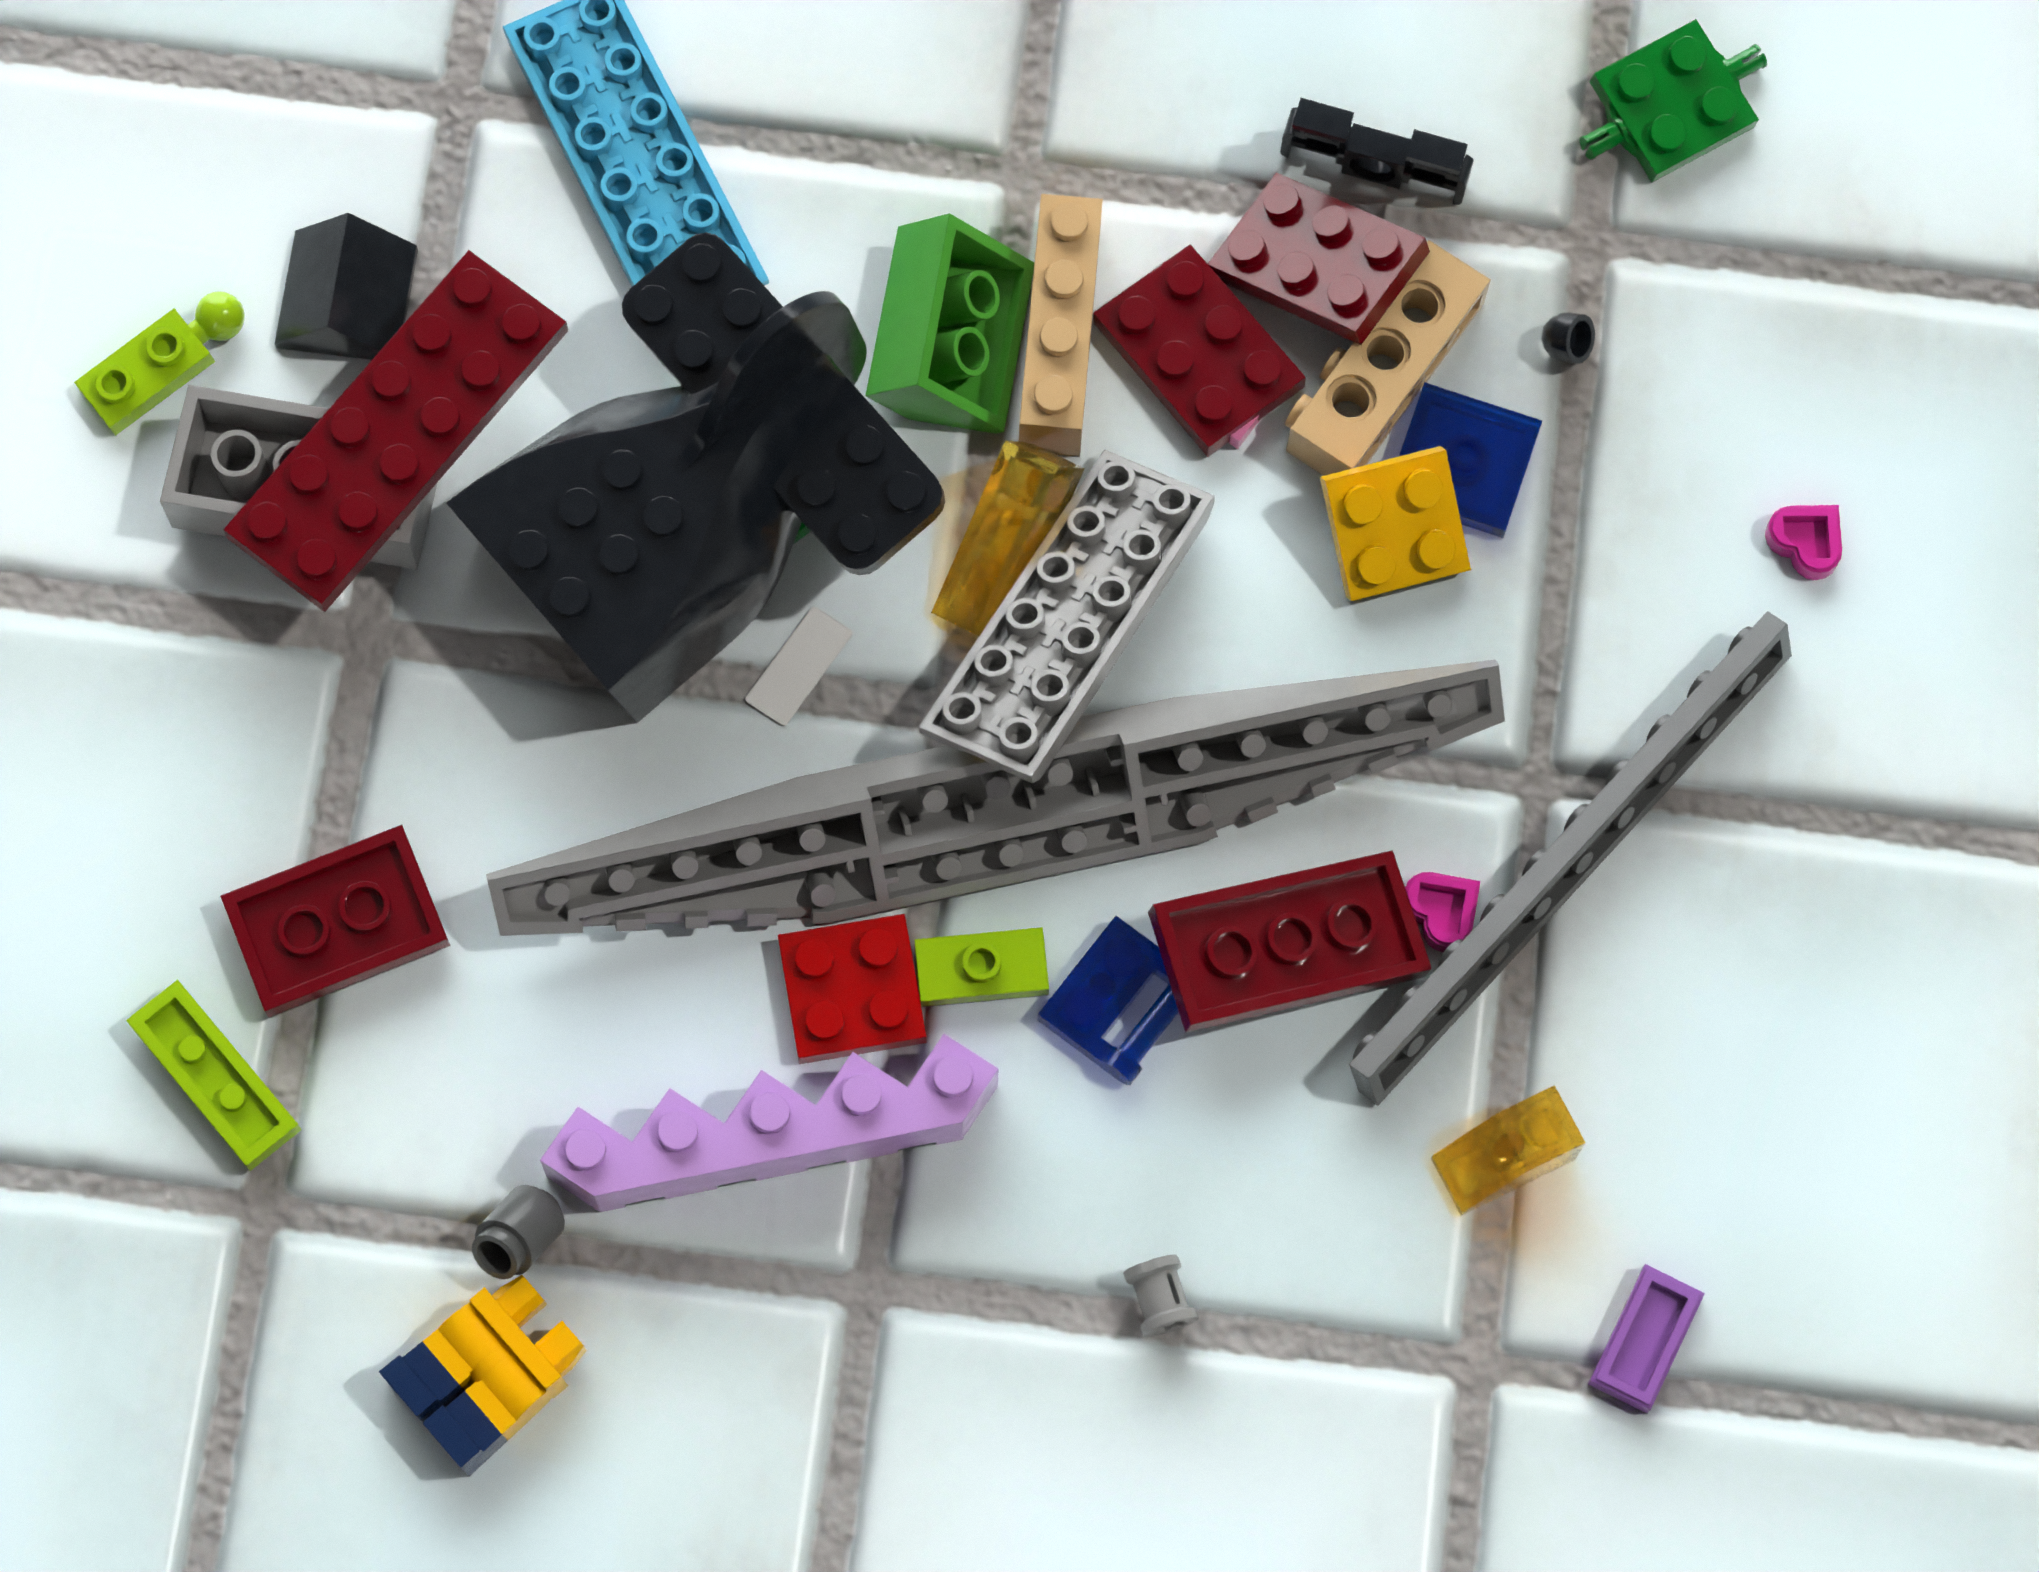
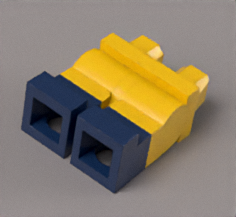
(482, 1374)

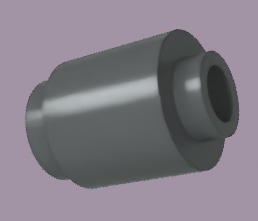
(517, 1232)

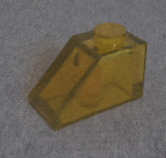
(1509, 1150)

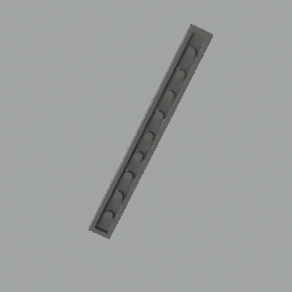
(1559, 871)

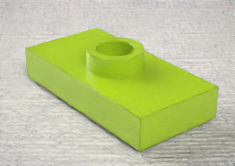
(981, 967)

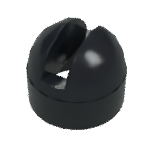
(1569, 337)

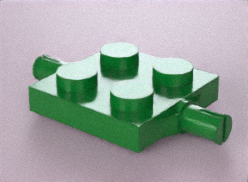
(1673, 101)

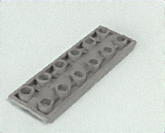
(1069, 617)

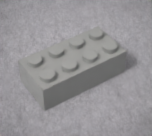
(232, 446)

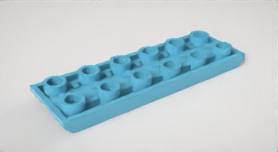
(623, 133)

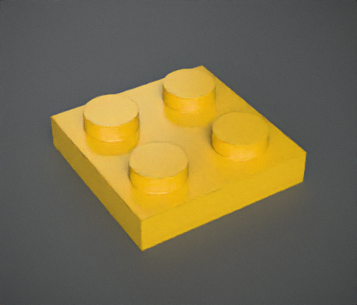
(1395, 523)

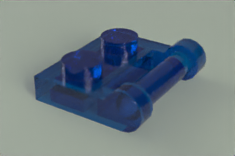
(1102, 991)

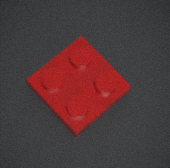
(852, 988)

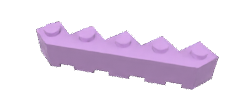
(772, 1130)

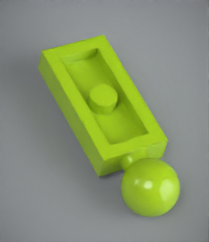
(159, 360)

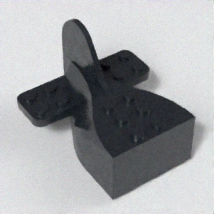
(675, 508)

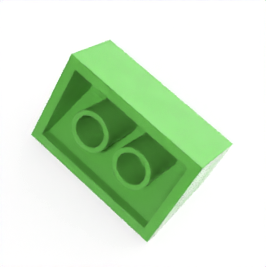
(950, 326)

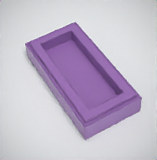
(1646, 1338)

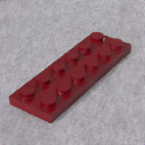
(396, 430)

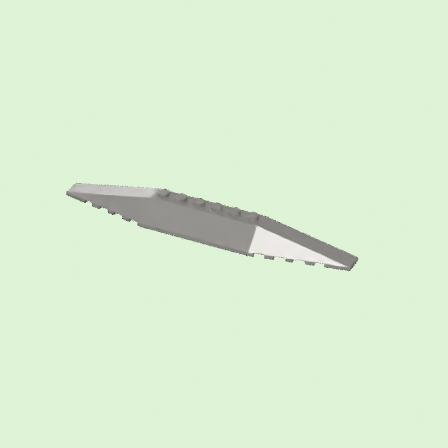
(958, 826)

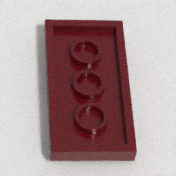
(1289, 941)

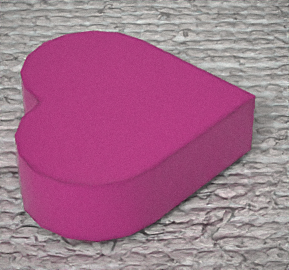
(1808, 537)
(1443, 907)

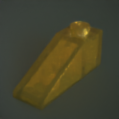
(1008, 526)

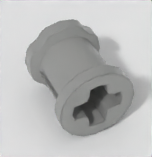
(1160, 1295)

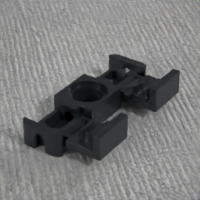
(1376, 153)

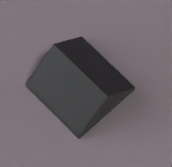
(345, 288)

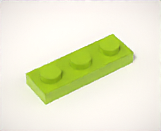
(214, 1075)

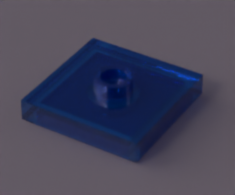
(1484, 450)

